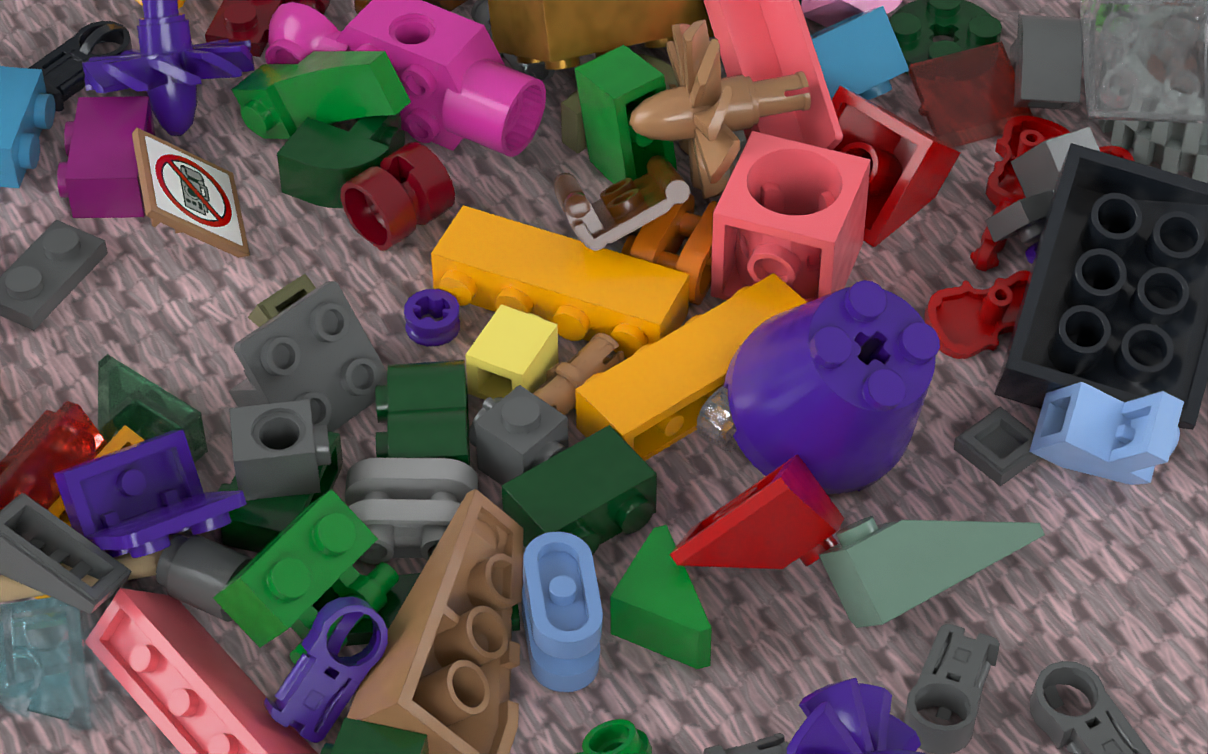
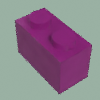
(101, 155)

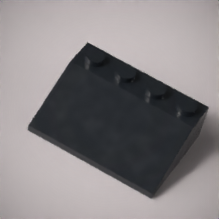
(1116, 287)

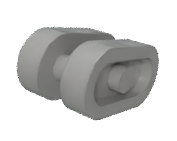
(406, 502)

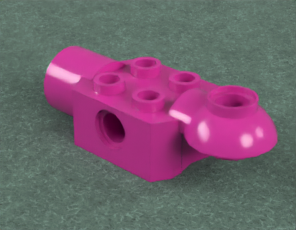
(442, 61)

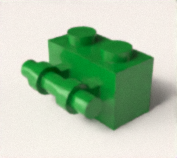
(299, 567)

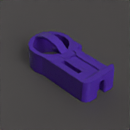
(322, 680)

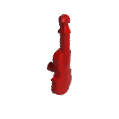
(1003, 186)
(973, 318)

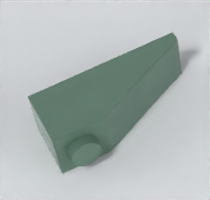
(905, 562)

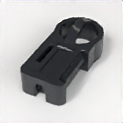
(63, 66)

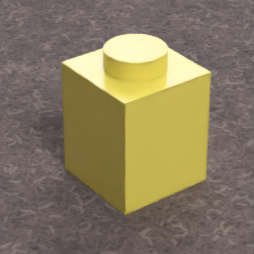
(511, 352)

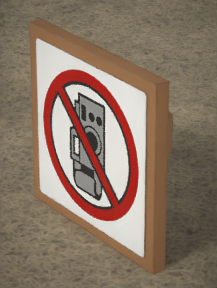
(189, 194)

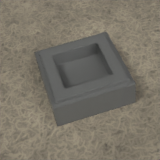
(997, 446)

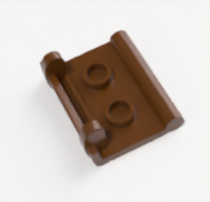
(622, 205)

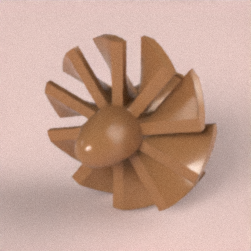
(710, 108)

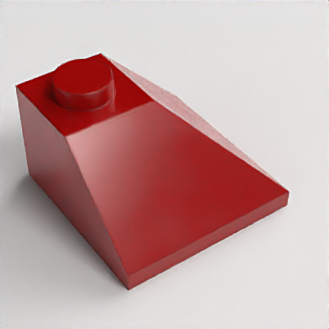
(904, 163)
(766, 524)

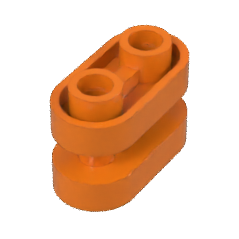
(663, 236)

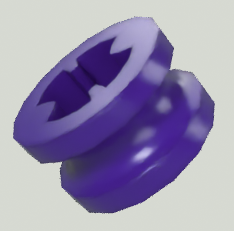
(426, 330)

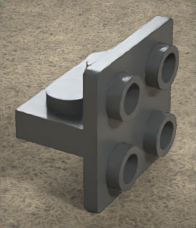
(312, 354)

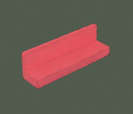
(770, 42)
(186, 679)

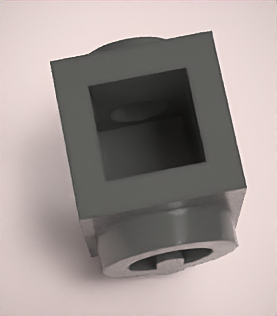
(516, 434)

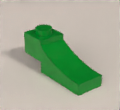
(322, 87)

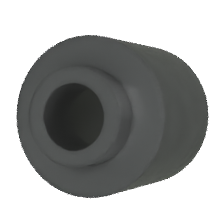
(197, 570)

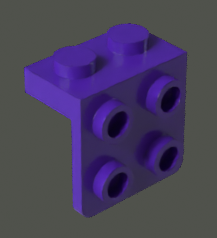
(142, 497)

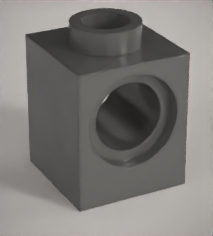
(278, 449)

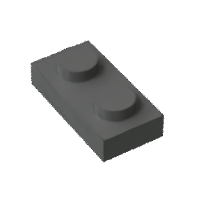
(48, 273)

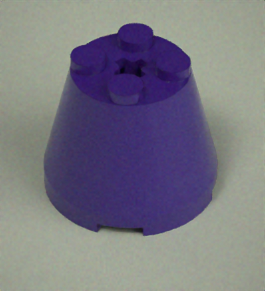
(833, 386)

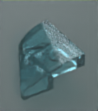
(44, 661)

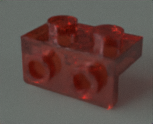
(48, 447)

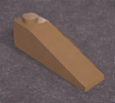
(453, 640)

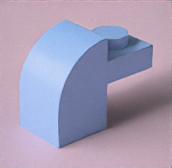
(1105, 436)

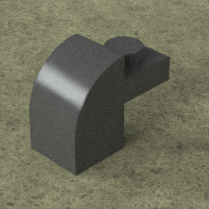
(1047, 62)
(1037, 175)

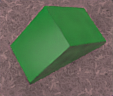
(659, 605)

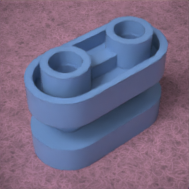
(561, 611)

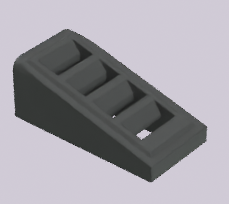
(37, 545)

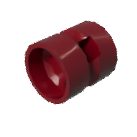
(398, 195)

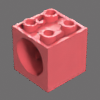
(789, 215)

